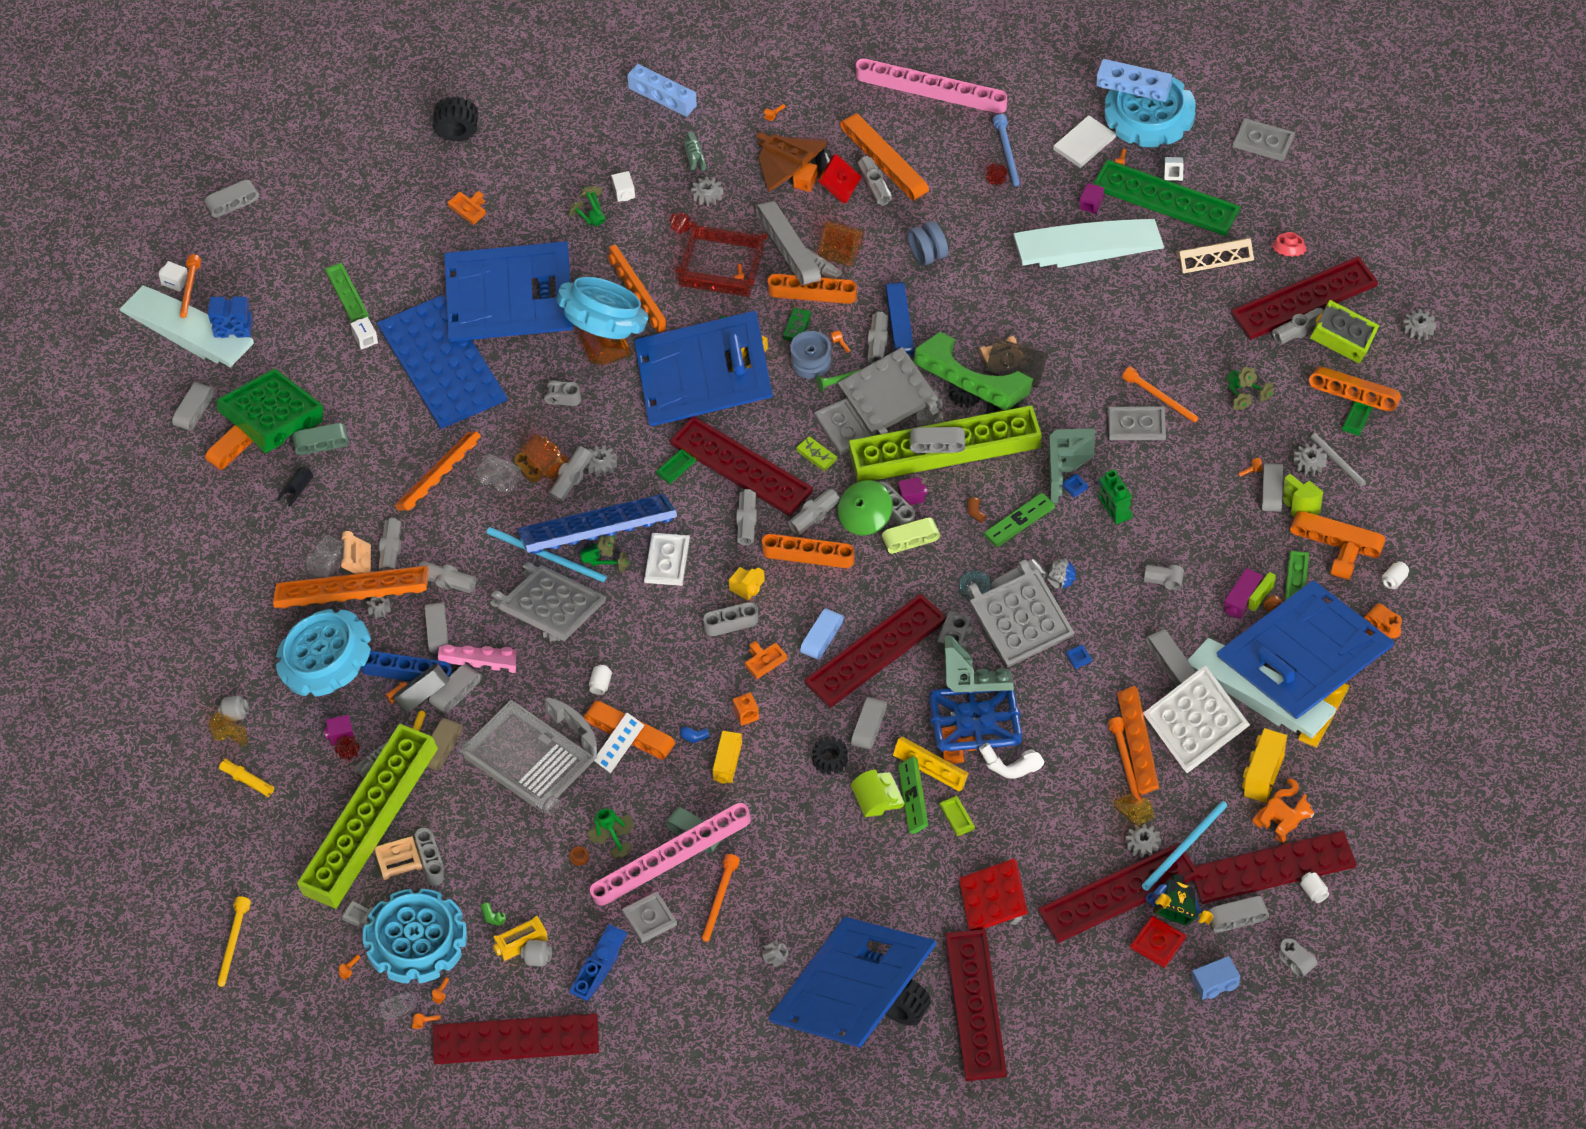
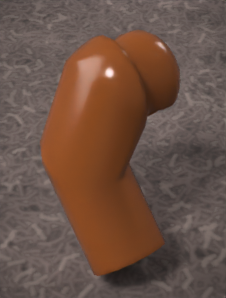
(973, 509)

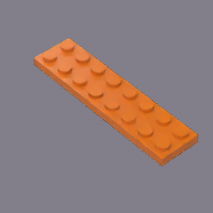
(351, 587)

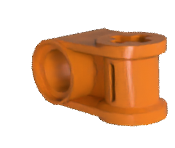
(1384, 619)

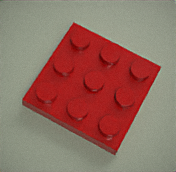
(993, 895)

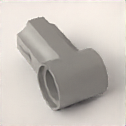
(1169, 577)

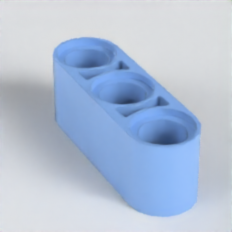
(821, 633)

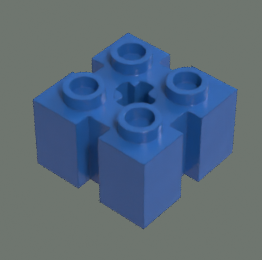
(230, 317)

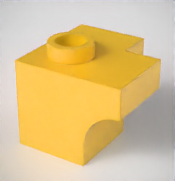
(746, 582)

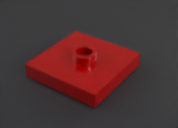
(839, 178)
(1158, 941)

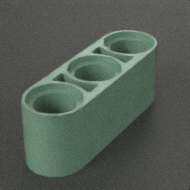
(320, 438)
(682, 821)

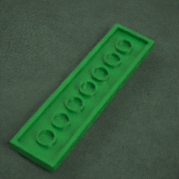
(1167, 197)

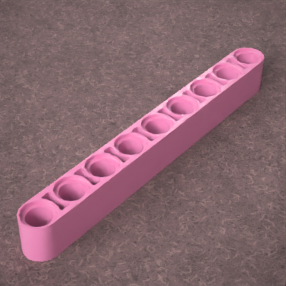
(931, 85)
(675, 845)

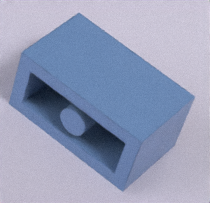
(1215, 978)

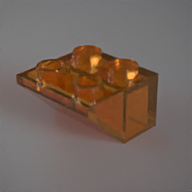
(544, 455)

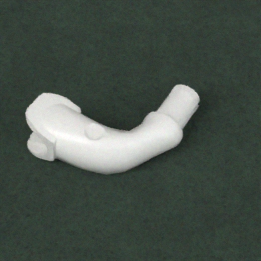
(1029, 762)

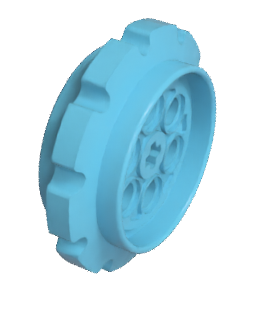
(1151, 120)
(602, 307)
(323, 652)
(414, 935)

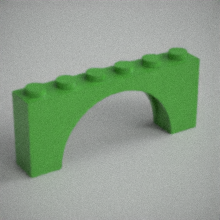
(1001, 391)

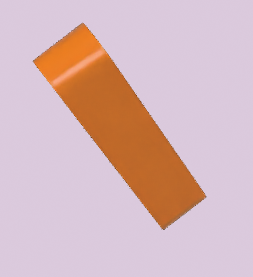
(824, 290)
(1346, 391)
(228, 448)
(1337, 533)
(796, 549)
(649, 739)

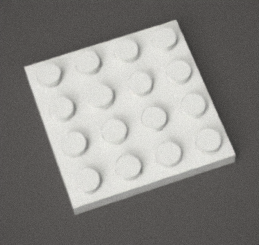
(1196, 719)

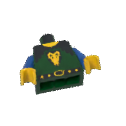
(1179, 903)

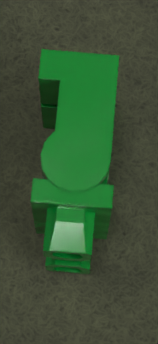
(1115, 497)

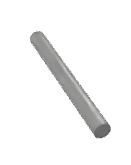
(1338, 460)

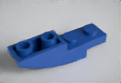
(599, 964)

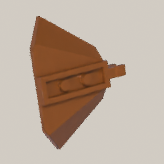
(785, 156)

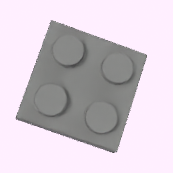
(649, 917)

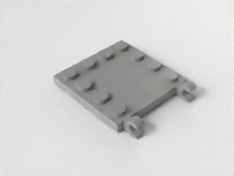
(888, 392)
(549, 601)
(1020, 616)

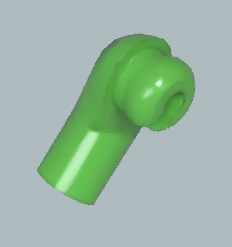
(492, 918)

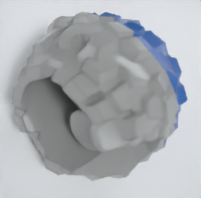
(1061, 574)

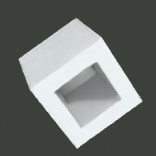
(1173, 168)
(623, 186)
(173, 276)
(364, 333)

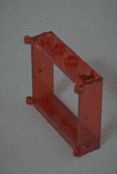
(714, 282)

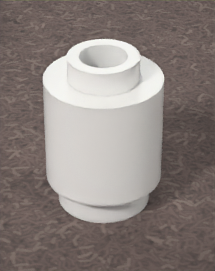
(1395, 575)
(600, 679)
(1314, 887)

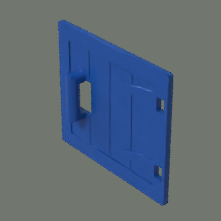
(496, 291)
(691, 373)
(1309, 636)
(849, 992)

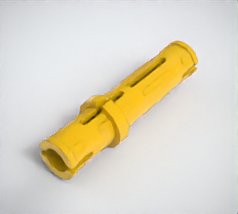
(240, 774)

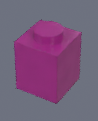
(1091, 198)
(912, 490)
(338, 728)

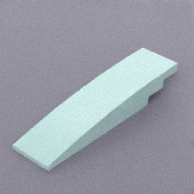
(1087, 242)
(192, 333)
(1248, 694)

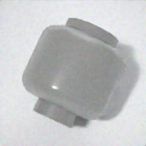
(234, 707)
(536, 953)

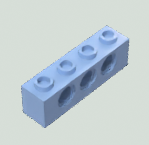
(1134, 80)
(662, 90)

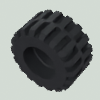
(455, 119)
(910, 1005)

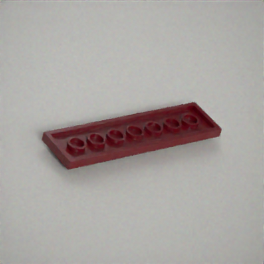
(1304, 296)
(742, 466)
(875, 650)
(1273, 867)
(1111, 895)
(975, 1005)
(515, 1038)

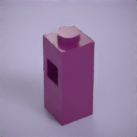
(1238, 599)

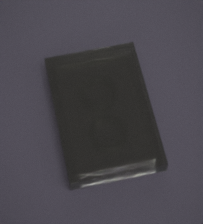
(1011, 357)

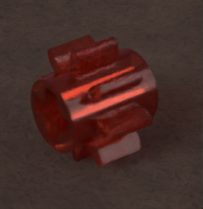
(996, 174)
(680, 222)
(347, 747)

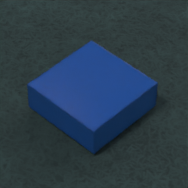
(1075, 485)
(1078, 656)

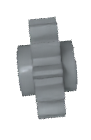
(707, 191)
(1419, 324)
(1310, 459)
(602, 461)
(1143, 841)

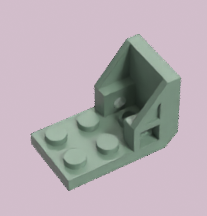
(1071, 445)
(961, 674)

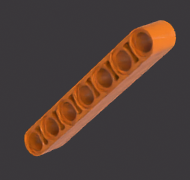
(884, 156)

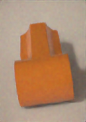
(1344, 564)

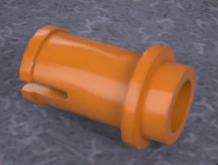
(390, 694)

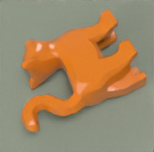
(1283, 814)

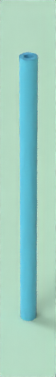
(548, 555)
(1184, 845)

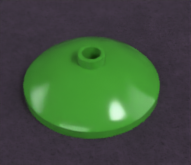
(873, 512)

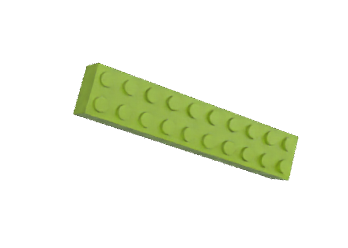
(985, 438)
(367, 816)

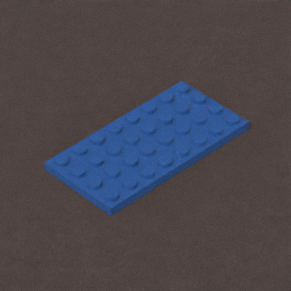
(445, 373)
(596, 522)

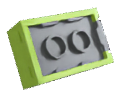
(1344, 331)

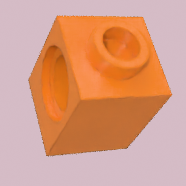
(805, 177)
(745, 709)

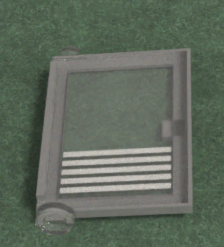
(526, 756)

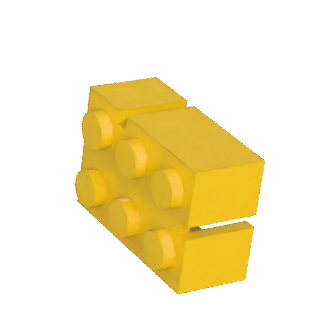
(1264, 765)

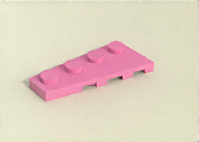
(478, 657)

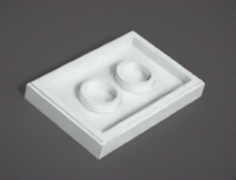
(1084, 141)
(667, 559)

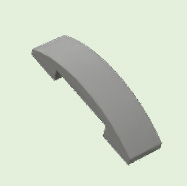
(560, 711)

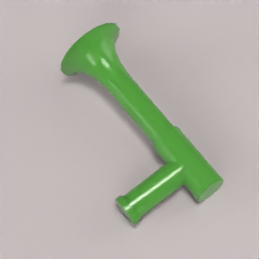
(822, 383)

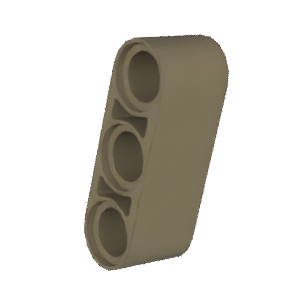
(445, 738)

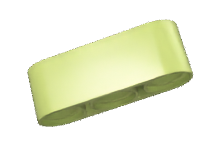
(910, 535)

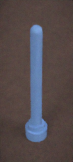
(1000, 123)

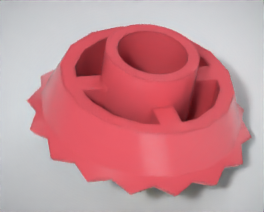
(1289, 244)

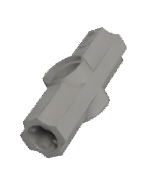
(874, 180)
(1297, 327)
(877, 337)
(570, 473)
(813, 511)
(746, 517)
(390, 544)
(450, 577)

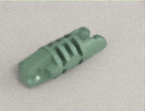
(694, 152)

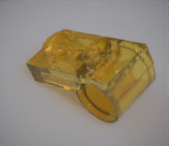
(228, 729)
(1136, 810)

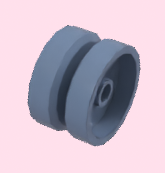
(927, 243)
(810, 354)

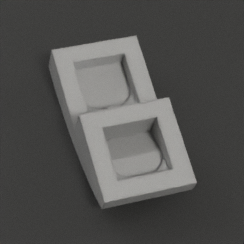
(357, 914)

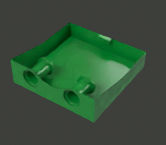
(270, 409)

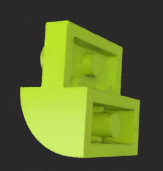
(1301, 496)
(876, 793)

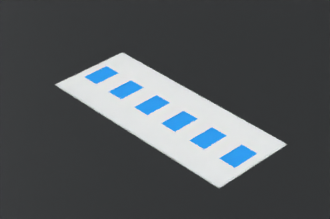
(618, 742)

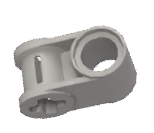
(564, 393)
(1296, 958)

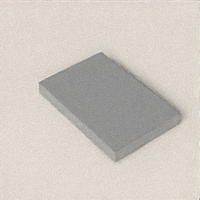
(1263, 139)
(1137, 423)
(841, 424)

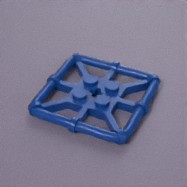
(968, 726)

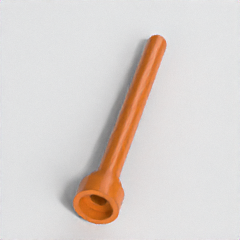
(193, 263)
(1132, 376)
(1117, 726)
(730, 863)

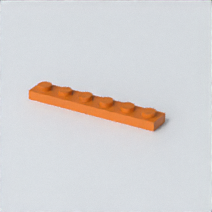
(633, 284)
(442, 467)
(1138, 740)

